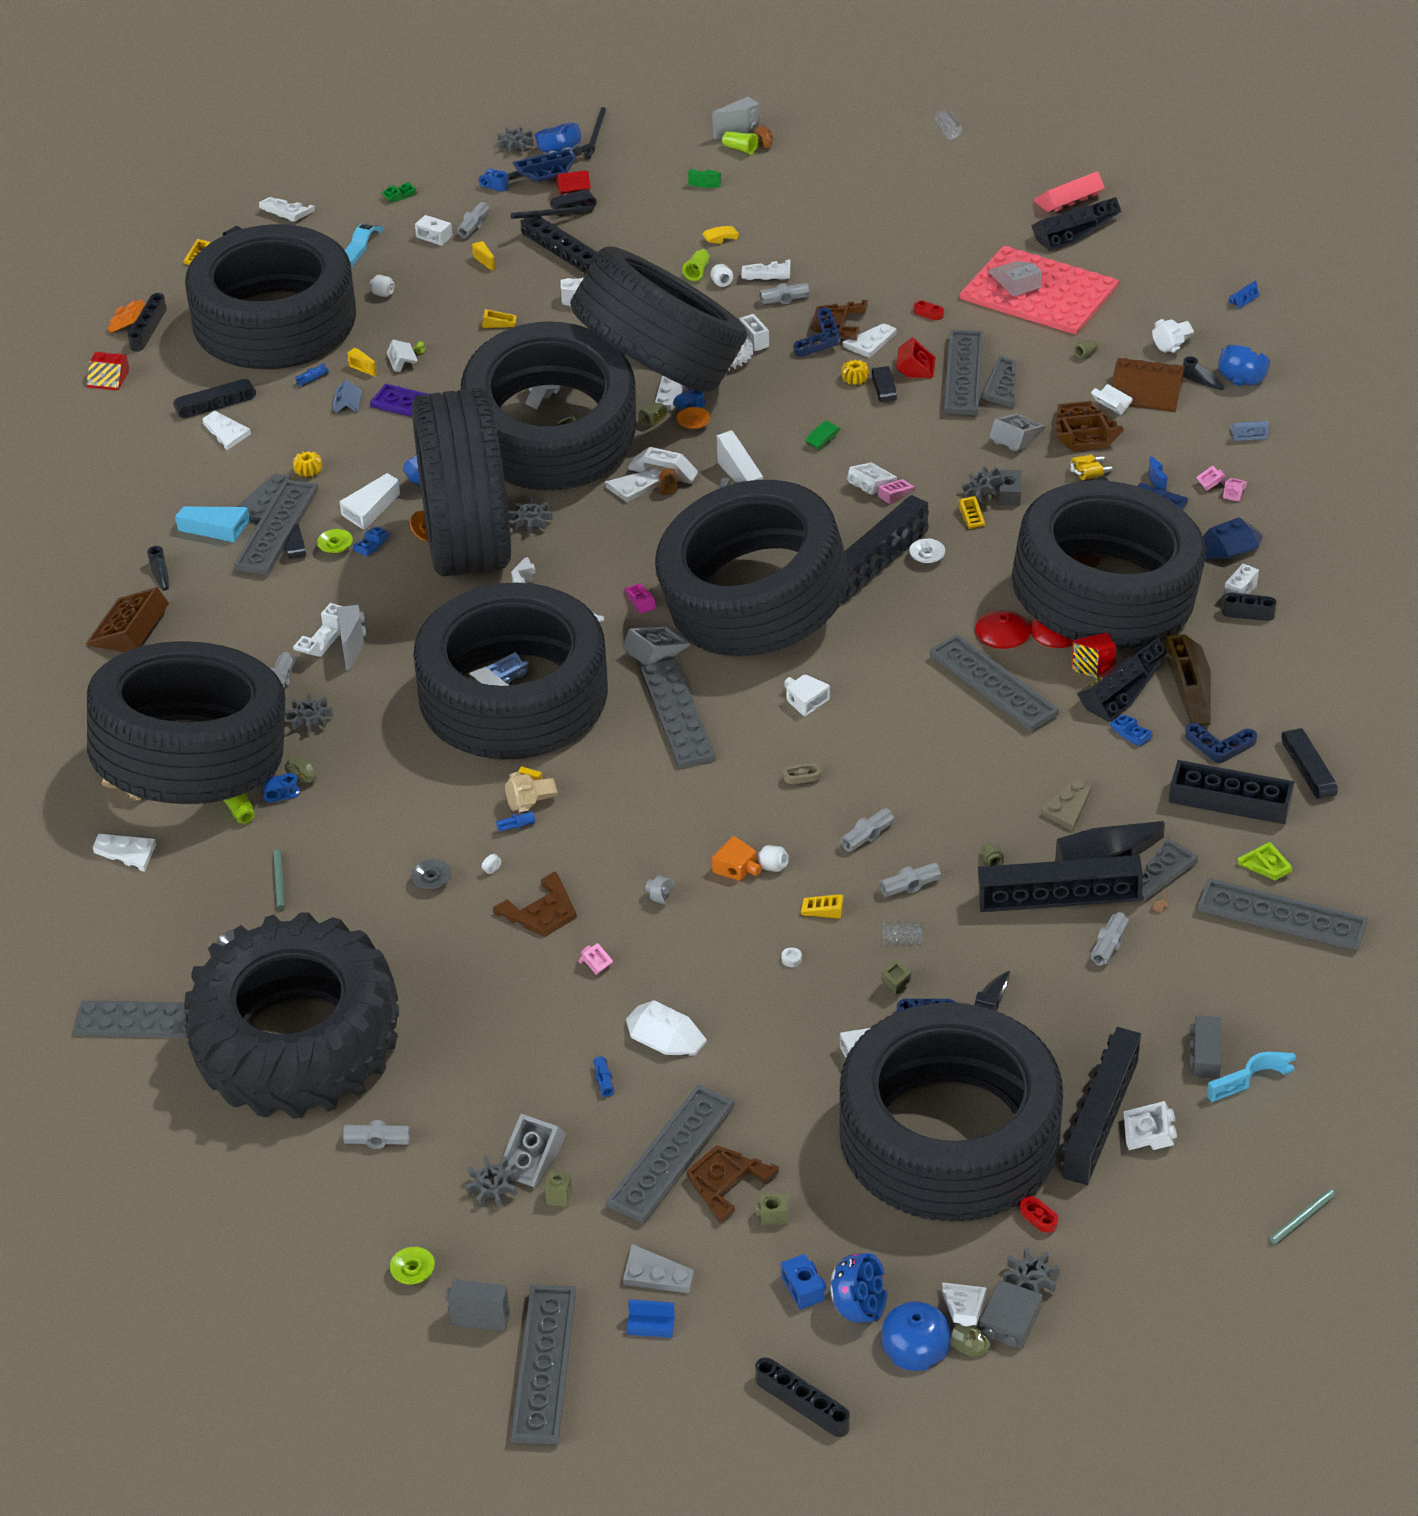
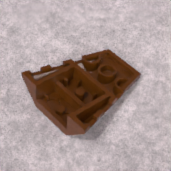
(1085, 427)

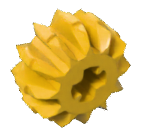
(854, 372)
(307, 464)

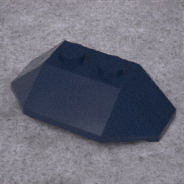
(546, 165)
(1231, 539)

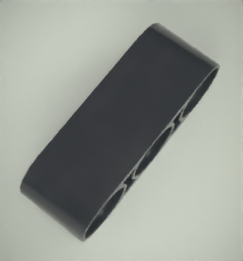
(581, 197)
(884, 384)
(1249, 606)

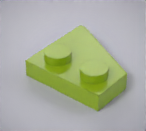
(1266, 861)

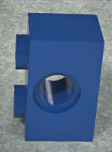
(802, 1281)

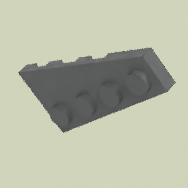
(1001, 383)
(262, 497)
(1166, 866)

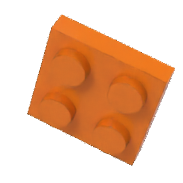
(125, 315)

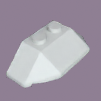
(664, 1029)

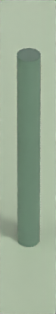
(279, 879)
(1302, 1216)

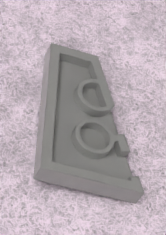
(656, 1272)

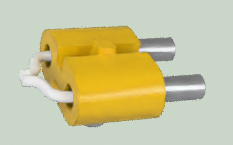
(1089, 466)

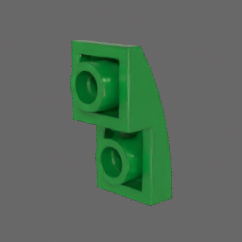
(706, 179)
(395, 194)
(821, 434)

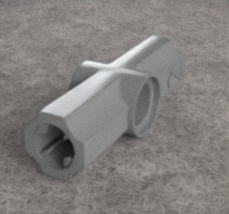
(473, 220)
(784, 293)
(283, 667)
(867, 829)
(910, 879)
(1109, 939)
(376, 1134)

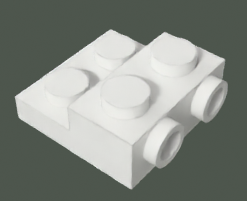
(869, 477)
(1150, 1126)

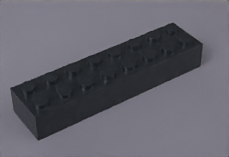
(885, 542)
(1060, 883)
(1100, 1106)

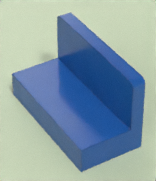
(651, 1318)

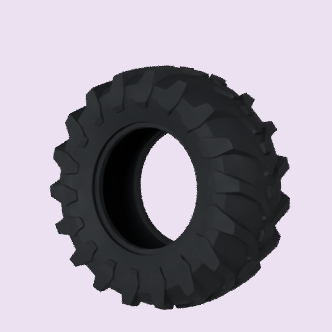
(302, 1066)

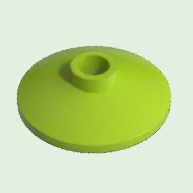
(334, 540)
(409, 1259)

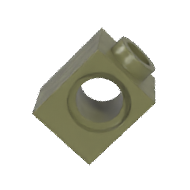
(896, 976)
(558, 1189)
(773, 1209)

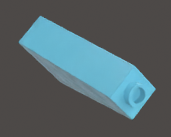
(213, 522)

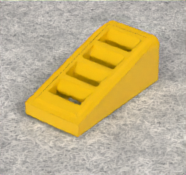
(196, 248)
(483, 255)
(496, 319)
(361, 362)
(967, 503)
(830, 906)

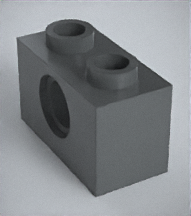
(1010, 491)

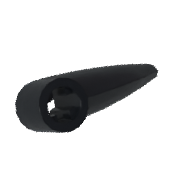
(1199, 374)
(295, 543)
(158, 566)
(993, 992)

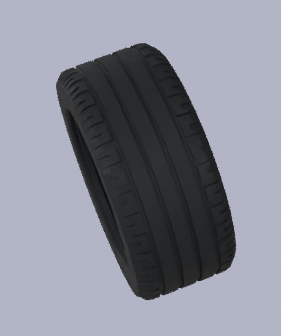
(658, 319)
(279, 330)
(566, 357)
(461, 481)
(1115, 522)
(763, 613)
(511, 718)
(185, 762)
(947, 1176)

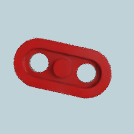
(928, 310)
(1040, 1214)

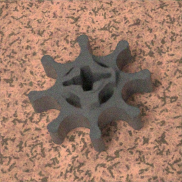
(515, 139)
(982, 483)
(530, 515)
(308, 713)
(500, 1177)
(1031, 1272)

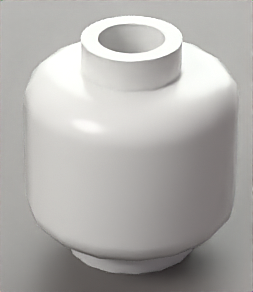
(721, 275)
(382, 285)
(773, 858)

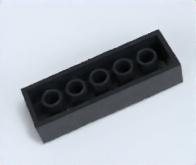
(1231, 792)

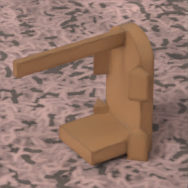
(1160, 904)

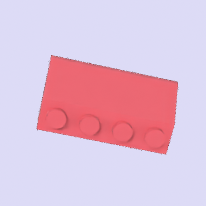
(1070, 192)

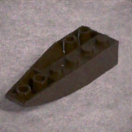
(1191, 676)

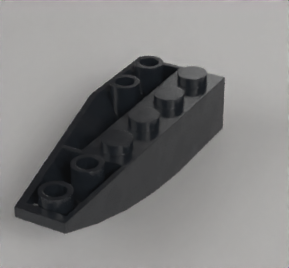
(1074, 224)
(1123, 682)
(1109, 841)

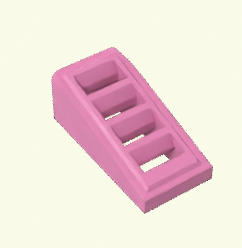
(891, 492)

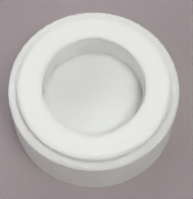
(491, 863)
(791, 957)

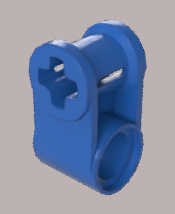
(494, 180)
(689, 399)
(278, 788)

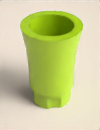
(741, 141)
(695, 266)
(241, 808)

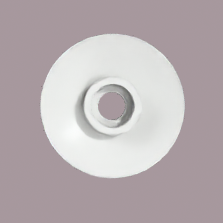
(927, 550)

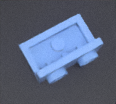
(509, 668)

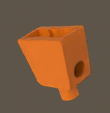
(736, 860)

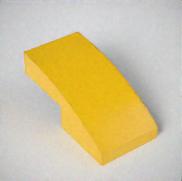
(717, 234)

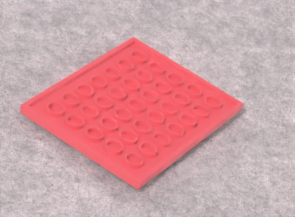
(1063, 302)

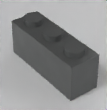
(1206, 1047)

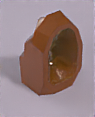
(765, 137)
(667, 482)

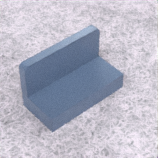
(347, 395)
(1250, 430)

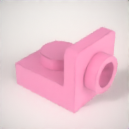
(1211, 478)
(1234, 488)
(595, 958)

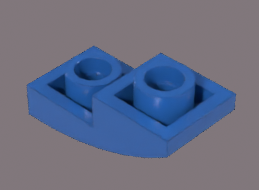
(1156, 475)
(373, 540)
(1129, 729)

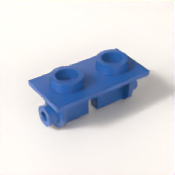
(1245, 295)

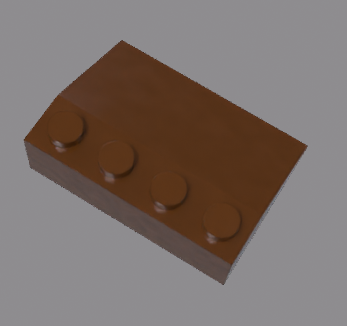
(1149, 383)
(129, 621)

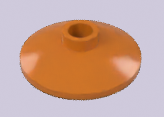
(693, 418)
(418, 525)

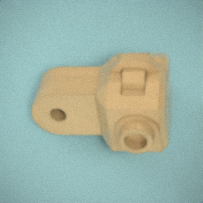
(524, 792)

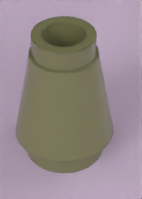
(1085, 348)
(992, 855)

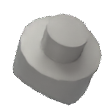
(659, 888)

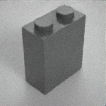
(478, 1305)
(1010, 1314)

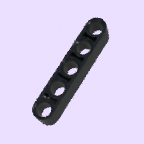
(147, 322)
(214, 398)
(1309, 763)
(802, 1397)

